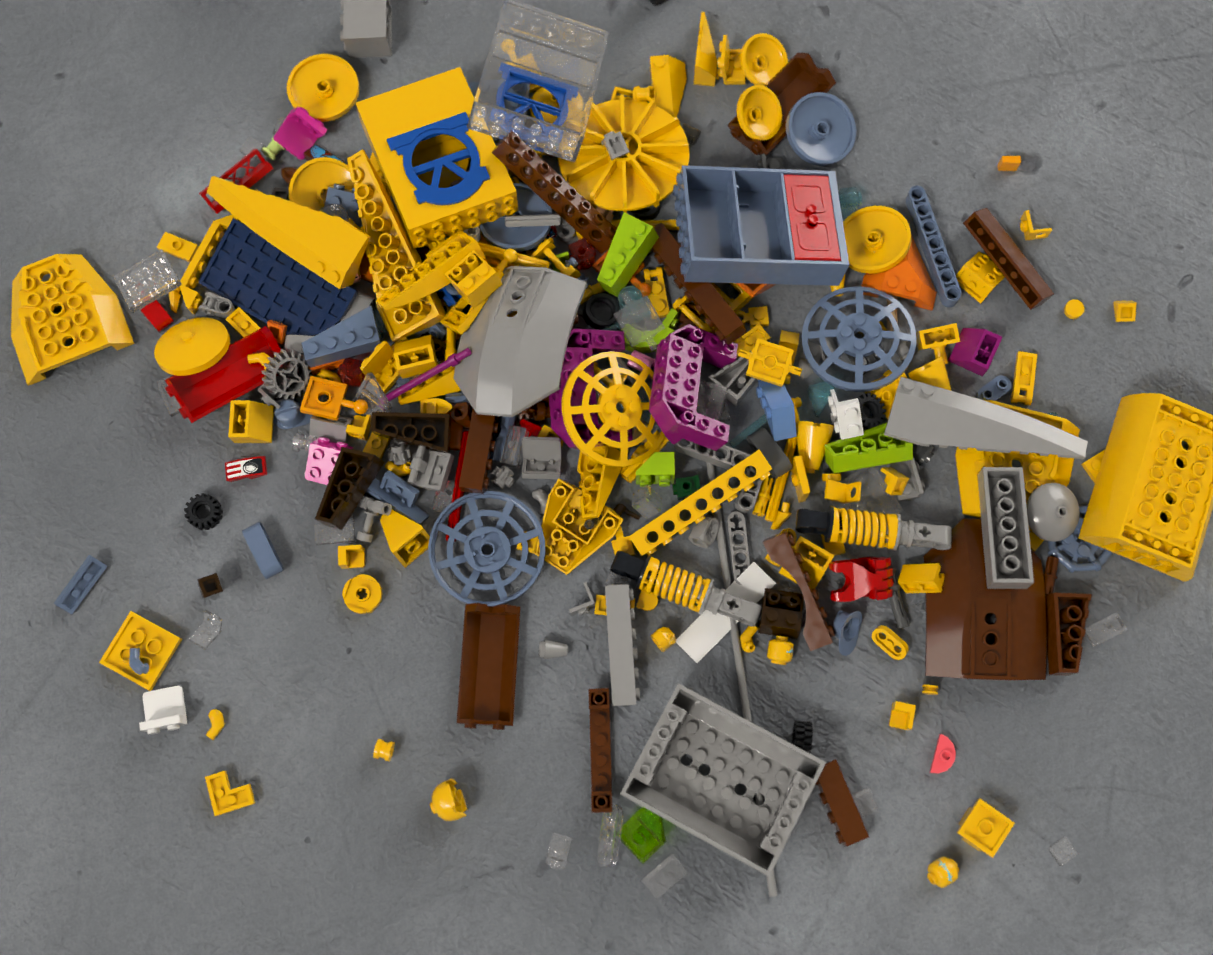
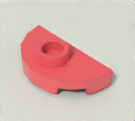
(943, 756)

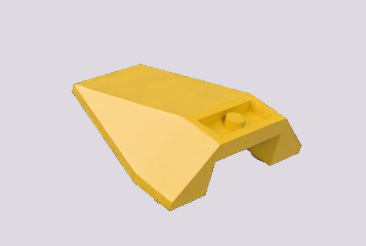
(565, 532)

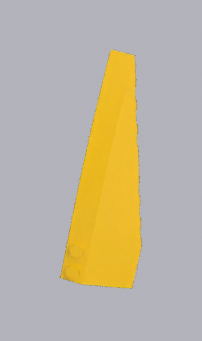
(308, 236)
(389, 251)

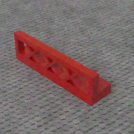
(247, 180)

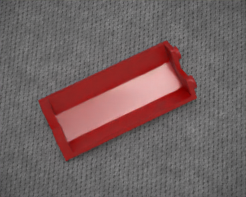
(225, 380)

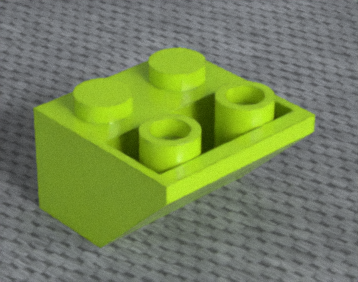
(657, 470)

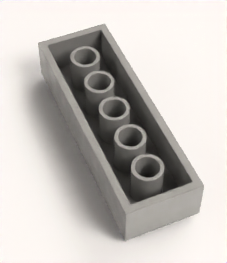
(1005, 528)

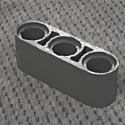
(772, 452)

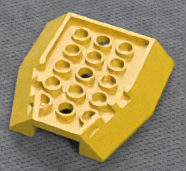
(88, 314)
(1036, 468)

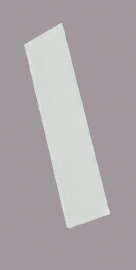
(711, 628)

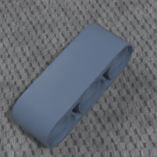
(262, 550)

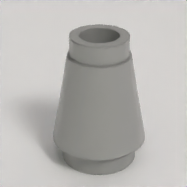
(552, 649)

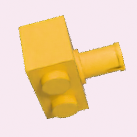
(937, 339)

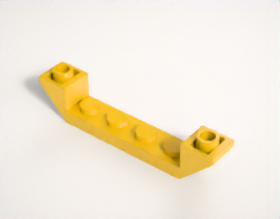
(199, 262)

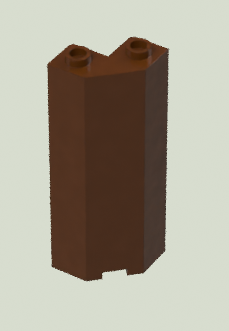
(790, 84)
(488, 666)

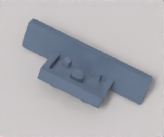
(400, 495)

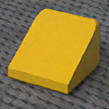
(1125, 310)

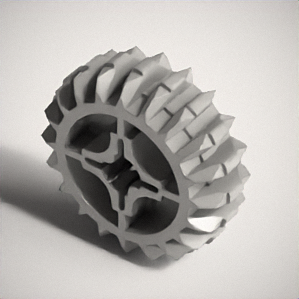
(284, 388)

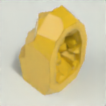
(663, 638)

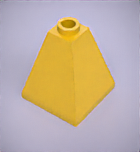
(405, 537)

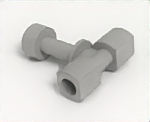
(372, 508)

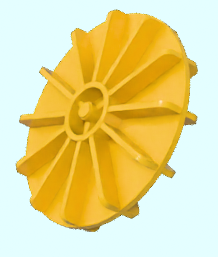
(635, 179)

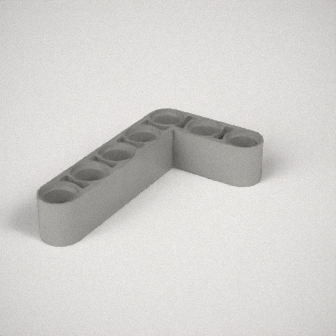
(726, 463)

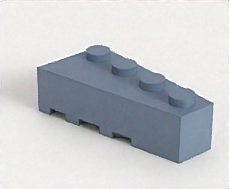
(346, 339)

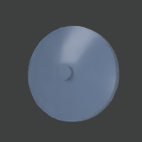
(820, 129)
(519, 237)

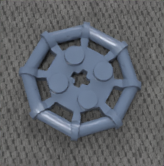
(1078, 550)

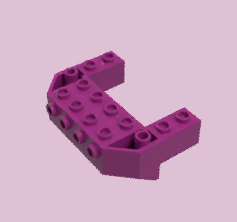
(580, 346)
(677, 386)

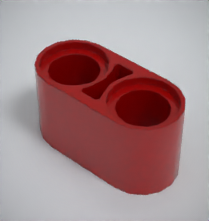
(157, 315)

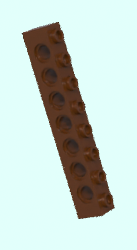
(555, 191)

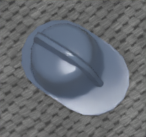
(289, 414)
(846, 630)

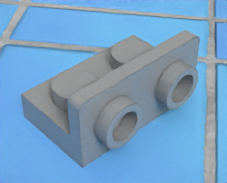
(914, 486)

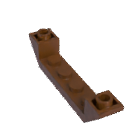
(600, 750)

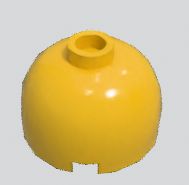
(448, 801)

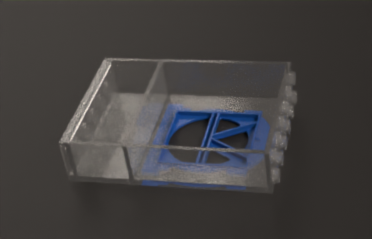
(546, 52)

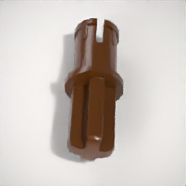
(1050, 574)

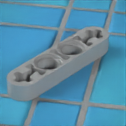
(736, 549)

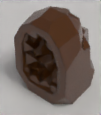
(462, 413)

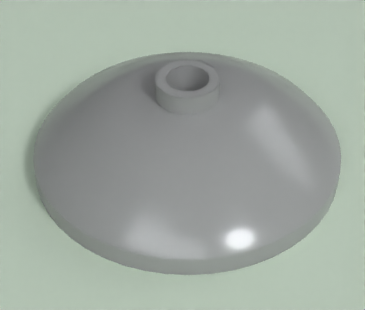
(1044, 513)

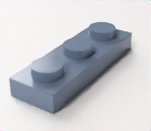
(80, 584)

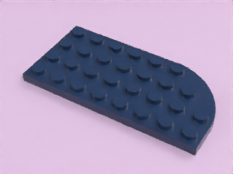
(273, 284)

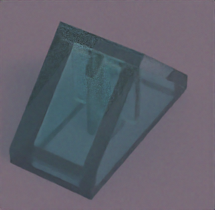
(819, 395)

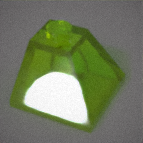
(643, 834)

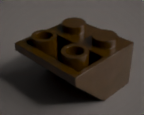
(781, 613)

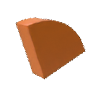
(278, 330)

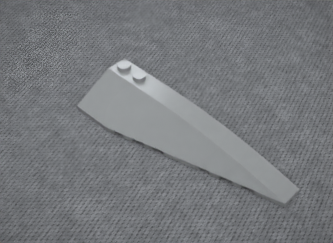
(948, 418)

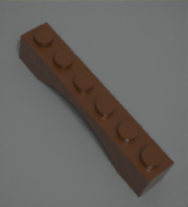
(782, 551)

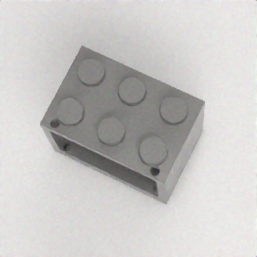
(366, 28)

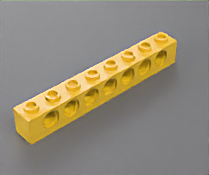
(640, 537)

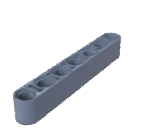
(933, 254)

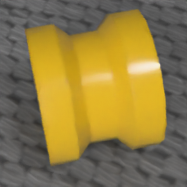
(384, 750)

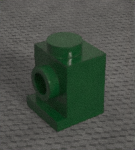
(682, 493)

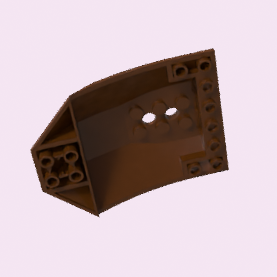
(957, 616)

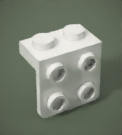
(845, 416)
(163, 710)

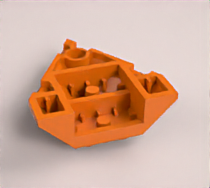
(905, 280)

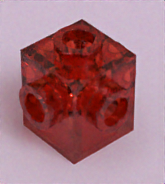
(582, 253)
(350, 372)

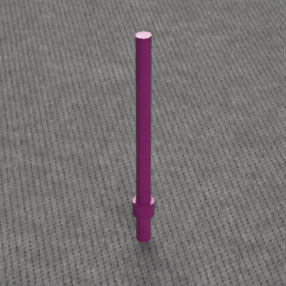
(452, 360)

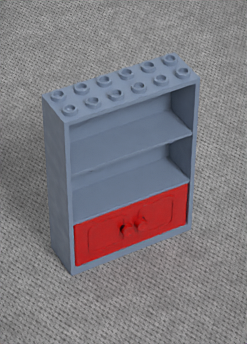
(760, 226)

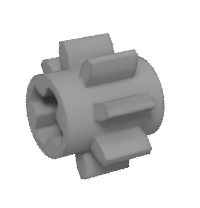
(399, 453)
(502, 477)

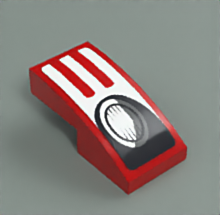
(246, 468)

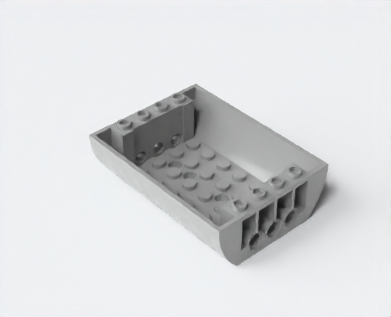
(736, 755)

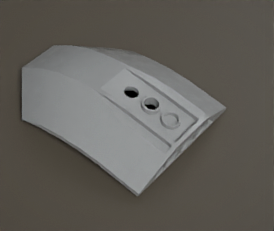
(523, 355)

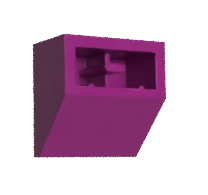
(975, 350)

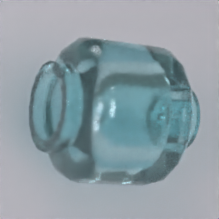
(850, 199)

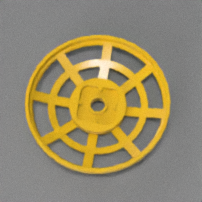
(607, 410)

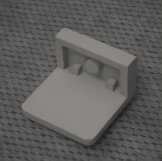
(541, 457)

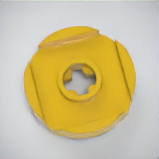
(357, 584)

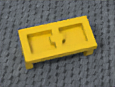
(921, 578)

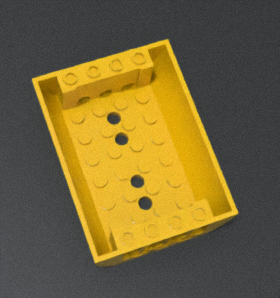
(1138, 475)

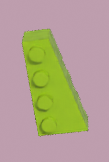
(626, 253)
(867, 451)

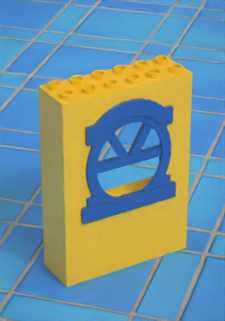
(423, 117)

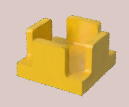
(984, 828)

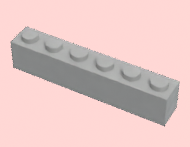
(621, 646)

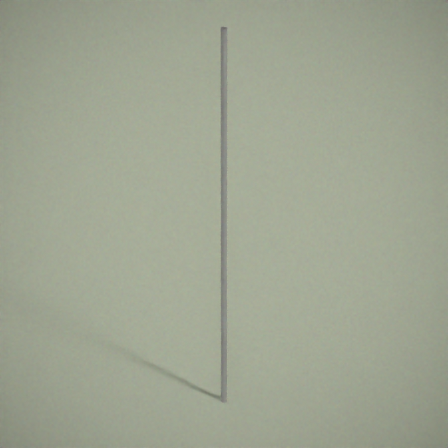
(736, 641)

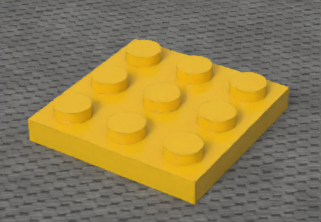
(155, 648)

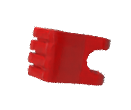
(863, 578)

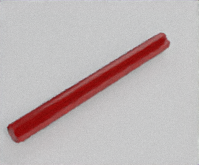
(454, 517)

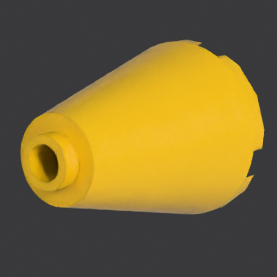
(932, 373)
(811, 442)

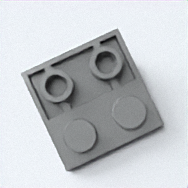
(430, 469)

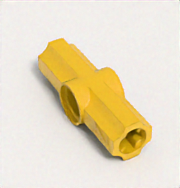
(629, 472)

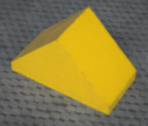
(789, 340)

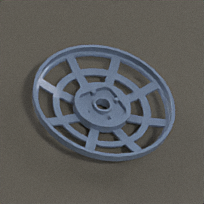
(858, 346)
(486, 536)

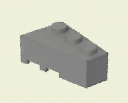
(735, 379)

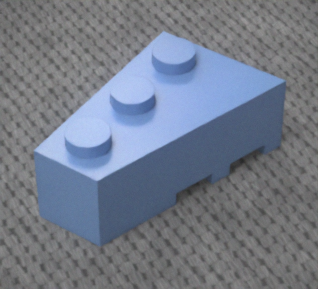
(778, 410)

